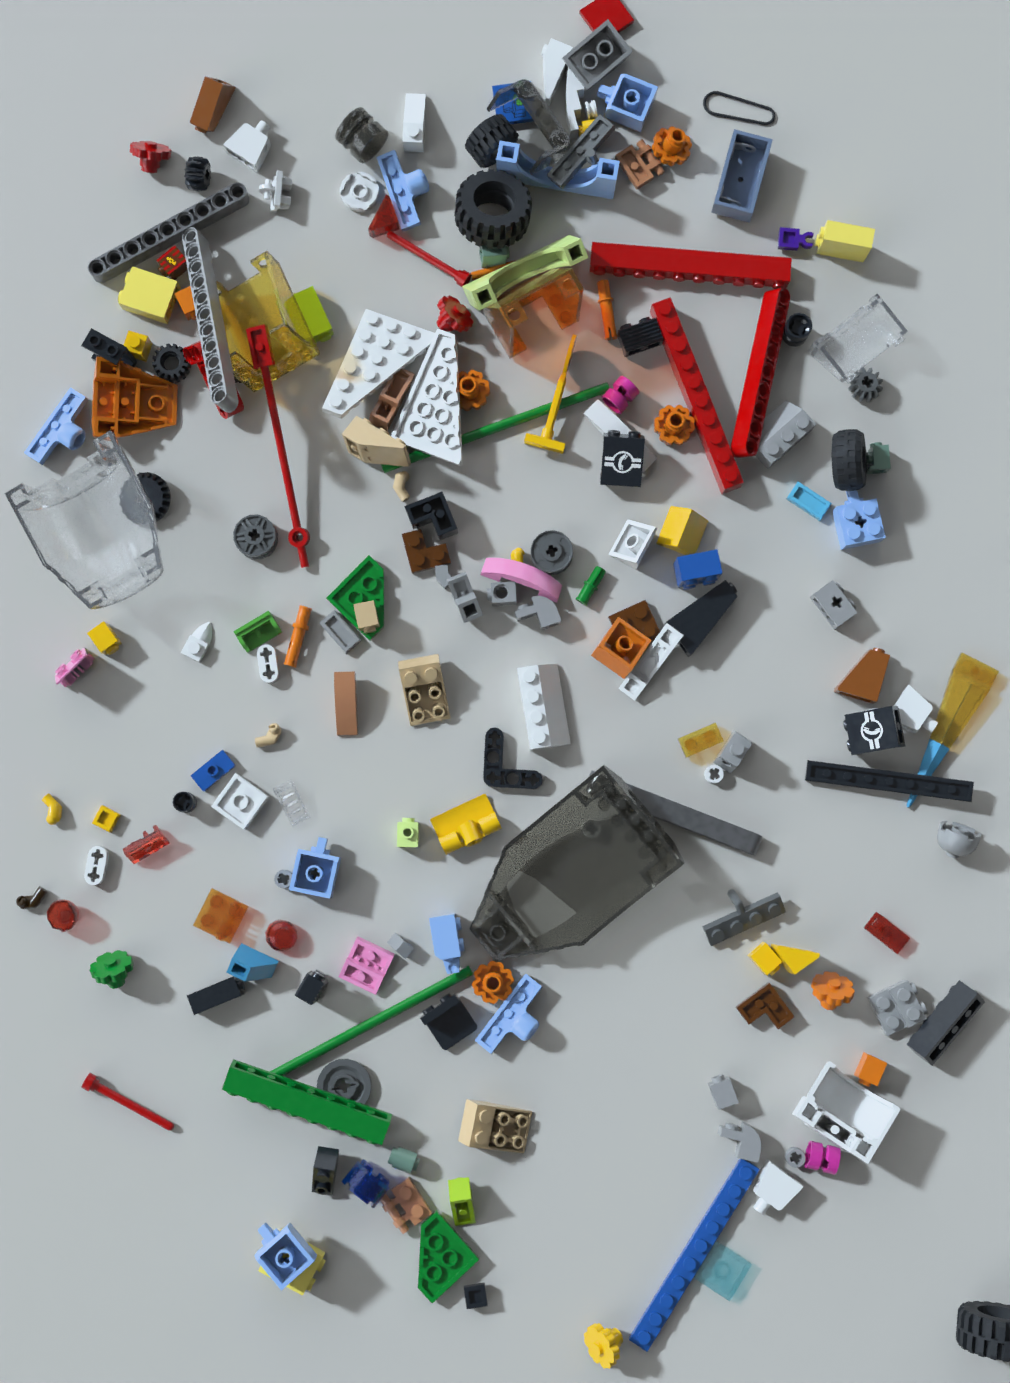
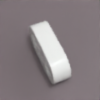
(273, 663)
(101, 867)

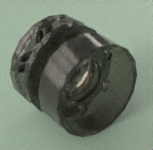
(361, 135)

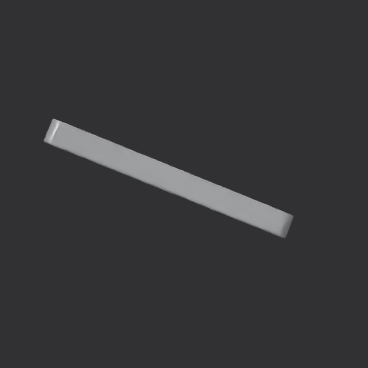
(210, 320)

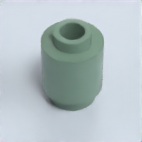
(403, 1160)

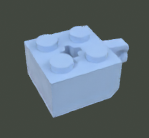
(620, 97)
(864, 512)
(308, 861)
(446, 940)
(285, 1241)

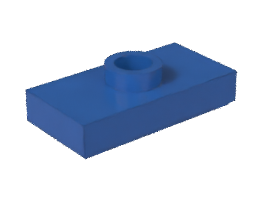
(213, 770)

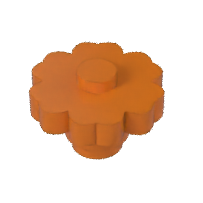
(671, 146)
(473, 390)
(674, 425)
(492, 982)
(832, 989)

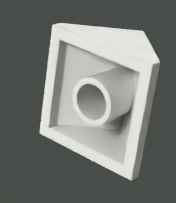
(633, 543)

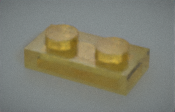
(700, 740)

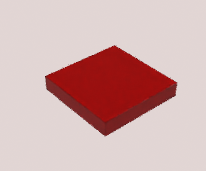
(601, 10)

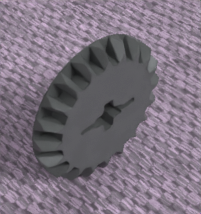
(352, 1073)

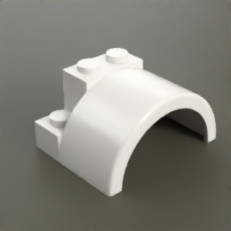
(841, 1108)

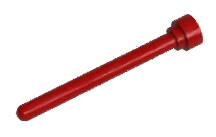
(461, 277)
(92, 1083)

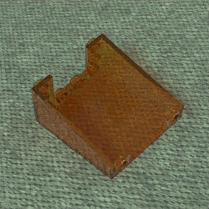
(560, 292)

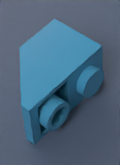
(251, 964)

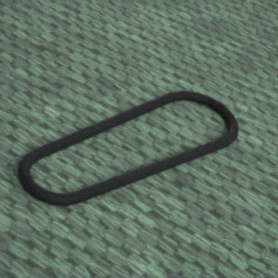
(742, 100)

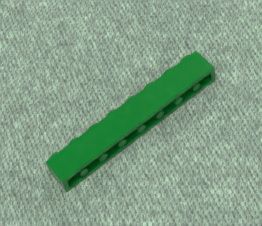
(307, 1102)

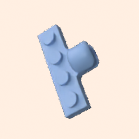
(403, 189)
(59, 428)
(512, 1016)

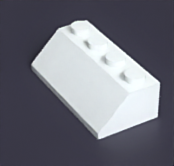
(543, 706)

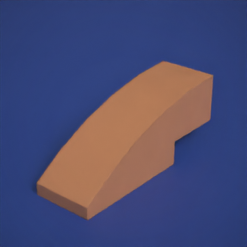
(391, 399)
(346, 703)

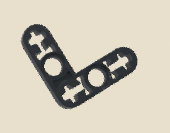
(497, 767)

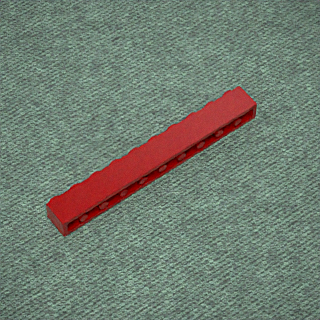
(690, 265)
(697, 397)

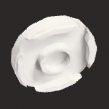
(359, 192)

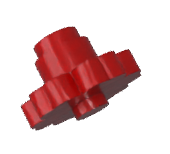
(150, 154)
(453, 315)

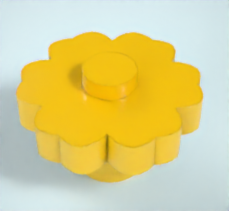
(603, 1344)

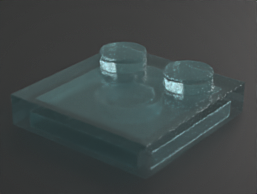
(722, 1270)

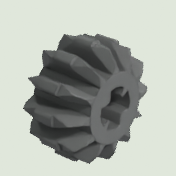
(862, 390)

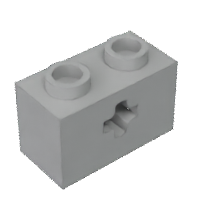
(826, 596)

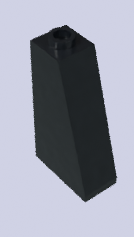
(702, 616)

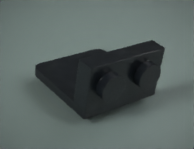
(449, 1021)

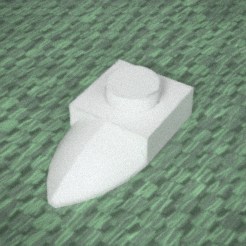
(198, 642)

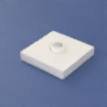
(240, 801)

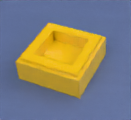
(106, 818)

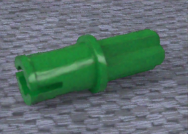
(591, 585)

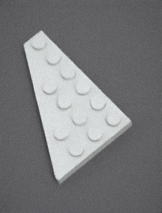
(373, 357)
(432, 410)

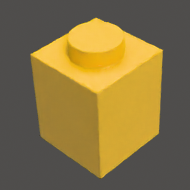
(138, 345)
(104, 638)
(765, 959)

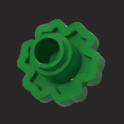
(112, 968)

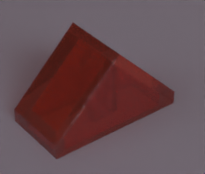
(384, 220)

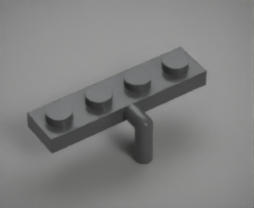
(581, 152)
(744, 917)

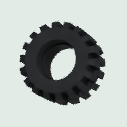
(485, 139)

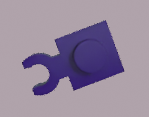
(791, 239)

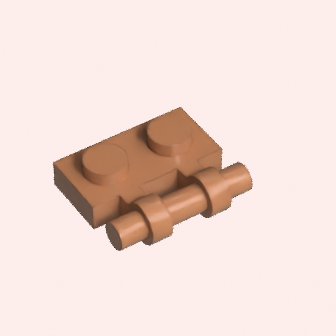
(634, 166)
(411, 1202)

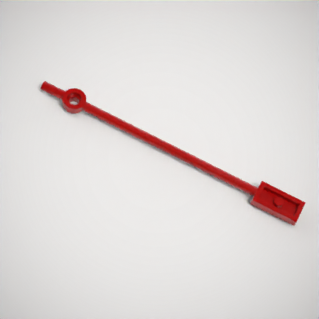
(262, 359)

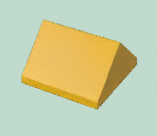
(682, 530)
(793, 958)

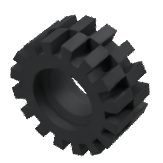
(162, 355)

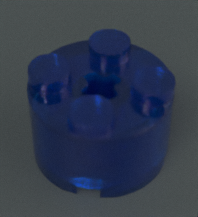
(366, 1183)

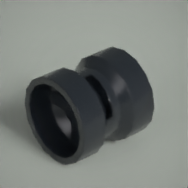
(181, 802)

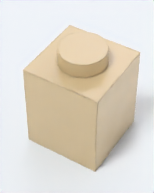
(366, 616)

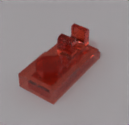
(146, 846)
(886, 933)

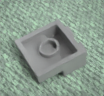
(898, 1007)

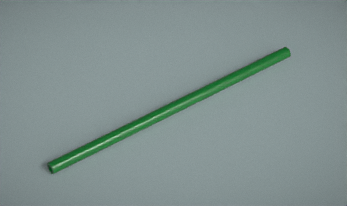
(514, 420)
(373, 1022)

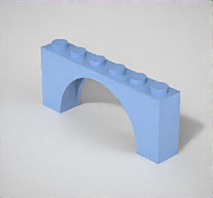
(592, 181)

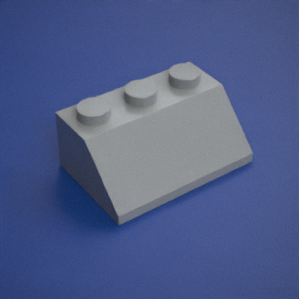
(782, 432)

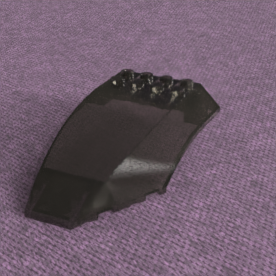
(574, 870)

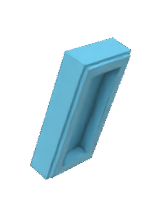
(808, 501)

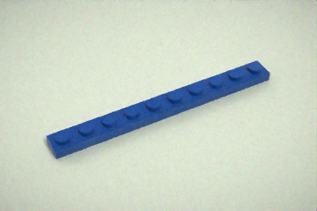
(693, 1254)

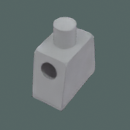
(733, 752)

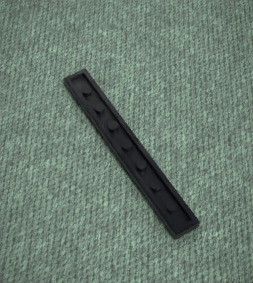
(889, 781)

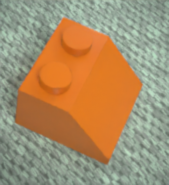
(621, 648)

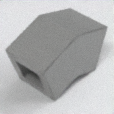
(442, 574)
(400, 945)

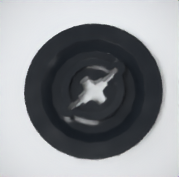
(157, 491)

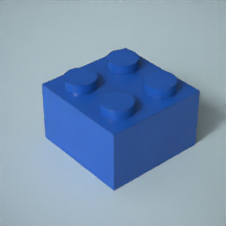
(697, 569)

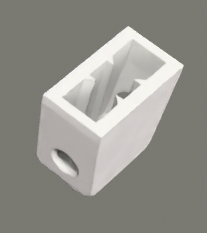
(249, 145)
(914, 711)
(774, 1188)

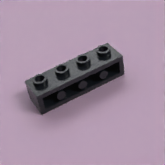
(945, 1022)

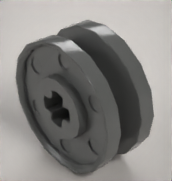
(248, 527)
(556, 541)

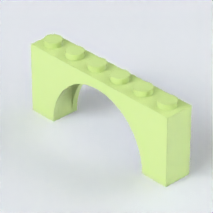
(560, 253)

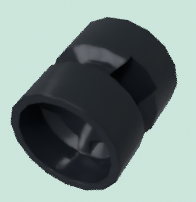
(797, 329)

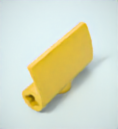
(465, 824)

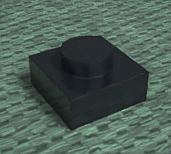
(475, 1295)

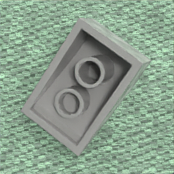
(597, 55)

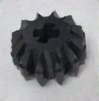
(197, 173)

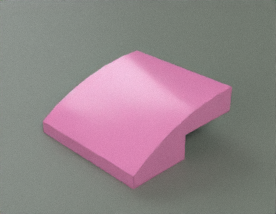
(366, 965)

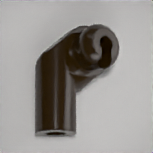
(31, 901)

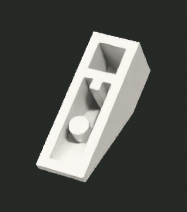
(553, 67)
(414, 123)

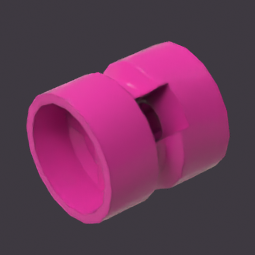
(622, 392)
(822, 1157)

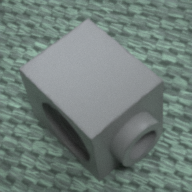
(509, 587)
(722, 1091)

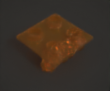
(220, 916)

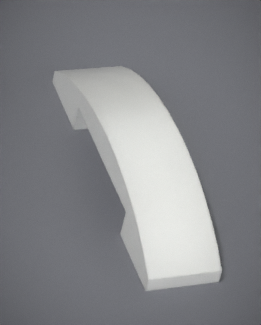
(651, 661)

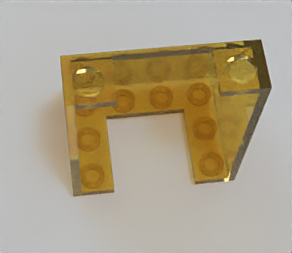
(267, 301)

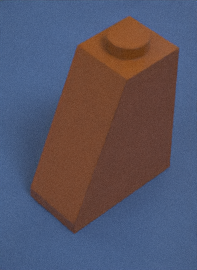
(211, 104)
(865, 677)

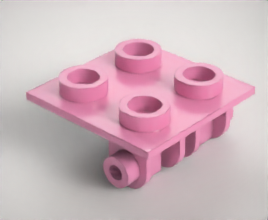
(64, 674)

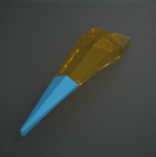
(964, 693)

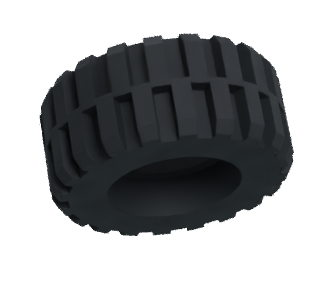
(497, 189)
(984, 1329)

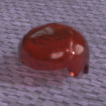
(62, 915)
(281, 935)

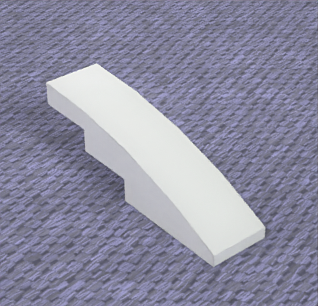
(574, 91)
(606, 420)

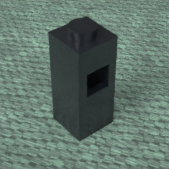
(216, 994)

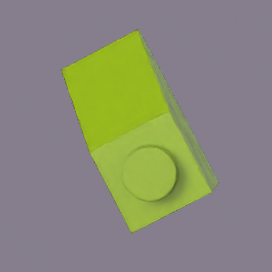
(461, 1201)

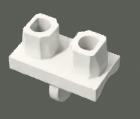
(279, 183)

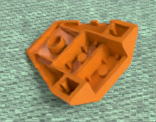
(130, 400)

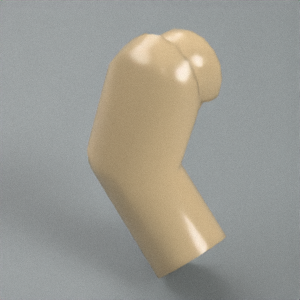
(399, 485)
(271, 737)

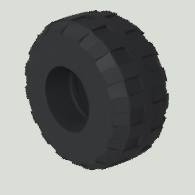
(849, 460)

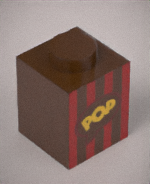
(172, 263)

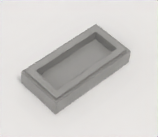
(340, 631)

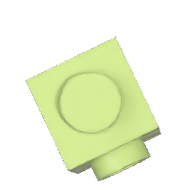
(408, 833)

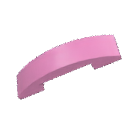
(523, 574)

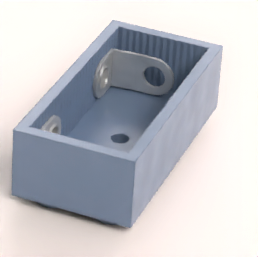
(744, 160)

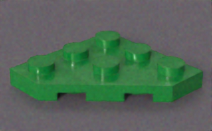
(361, 585)
(441, 1257)

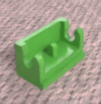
(257, 631)

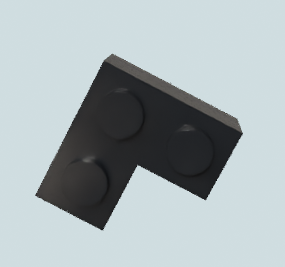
(435, 511)

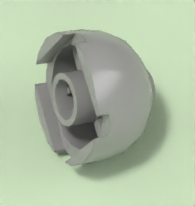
(957, 839)

